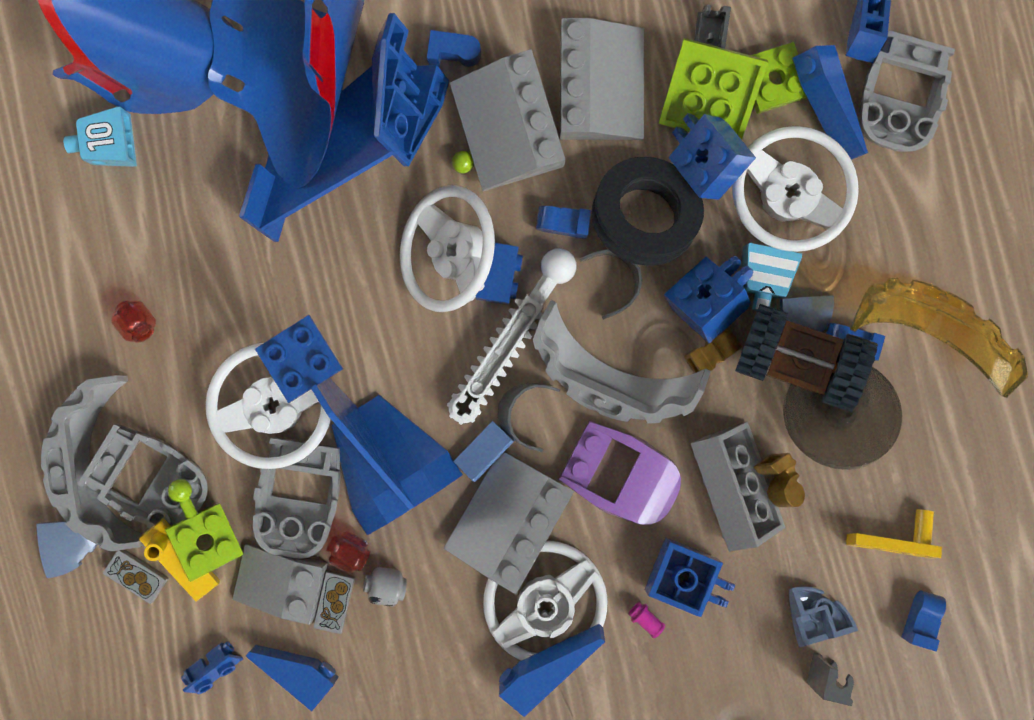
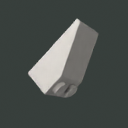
(280, 584)

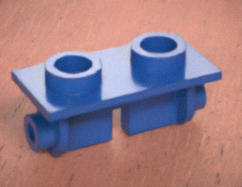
(200, 677)

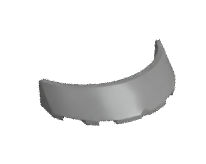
(606, 388)
(66, 458)

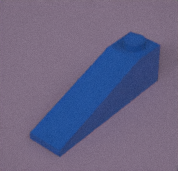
(829, 96)
(541, 673)

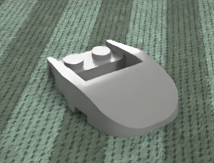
(900, 123)
(156, 502)
(293, 525)

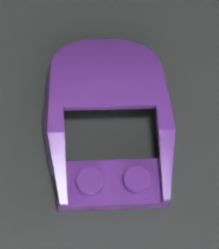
(648, 488)

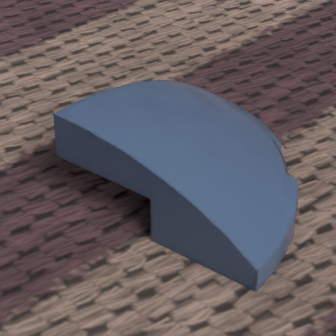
(809, 311)
(61, 548)
(817, 617)

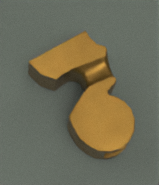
(716, 352)
(784, 488)

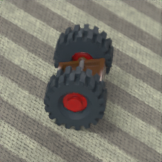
(807, 358)

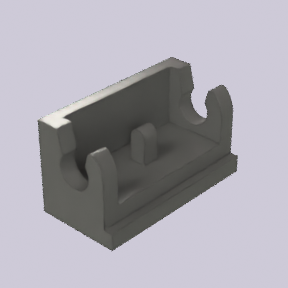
(712, 26)
(824, 682)

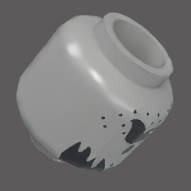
(385, 586)

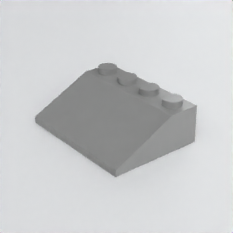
(601, 80)
(508, 121)
(508, 521)

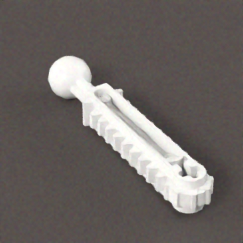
(557, 268)

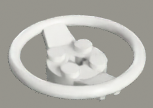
(808, 202)
(456, 248)
(254, 413)
(561, 591)

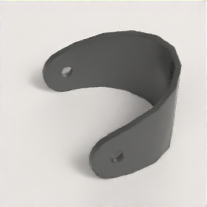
(635, 269)
(506, 405)

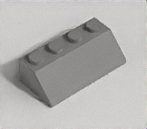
(737, 488)

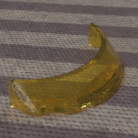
(949, 320)

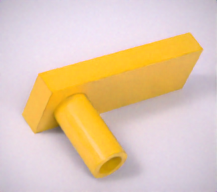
(919, 547)
(159, 548)

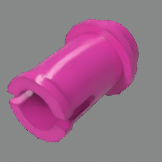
(640, 614)

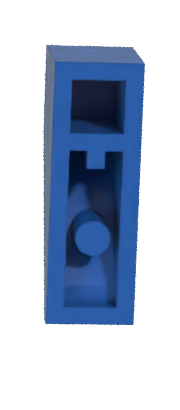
(868, 29)
(298, 674)

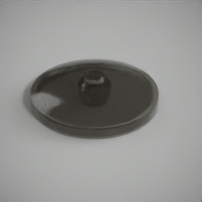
(843, 437)

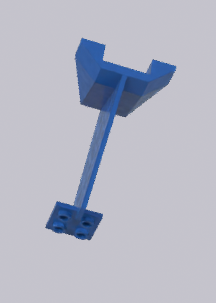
(376, 117)
(382, 453)

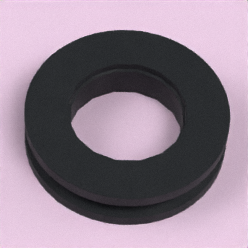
(625, 239)

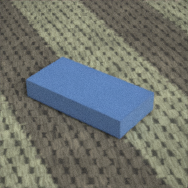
(483, 451)

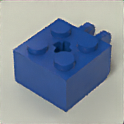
(710, 155)
(710, 297)
(696, 590)

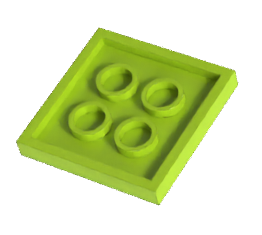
(712, 84)

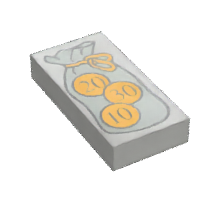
(135, 576)
(334, 602)

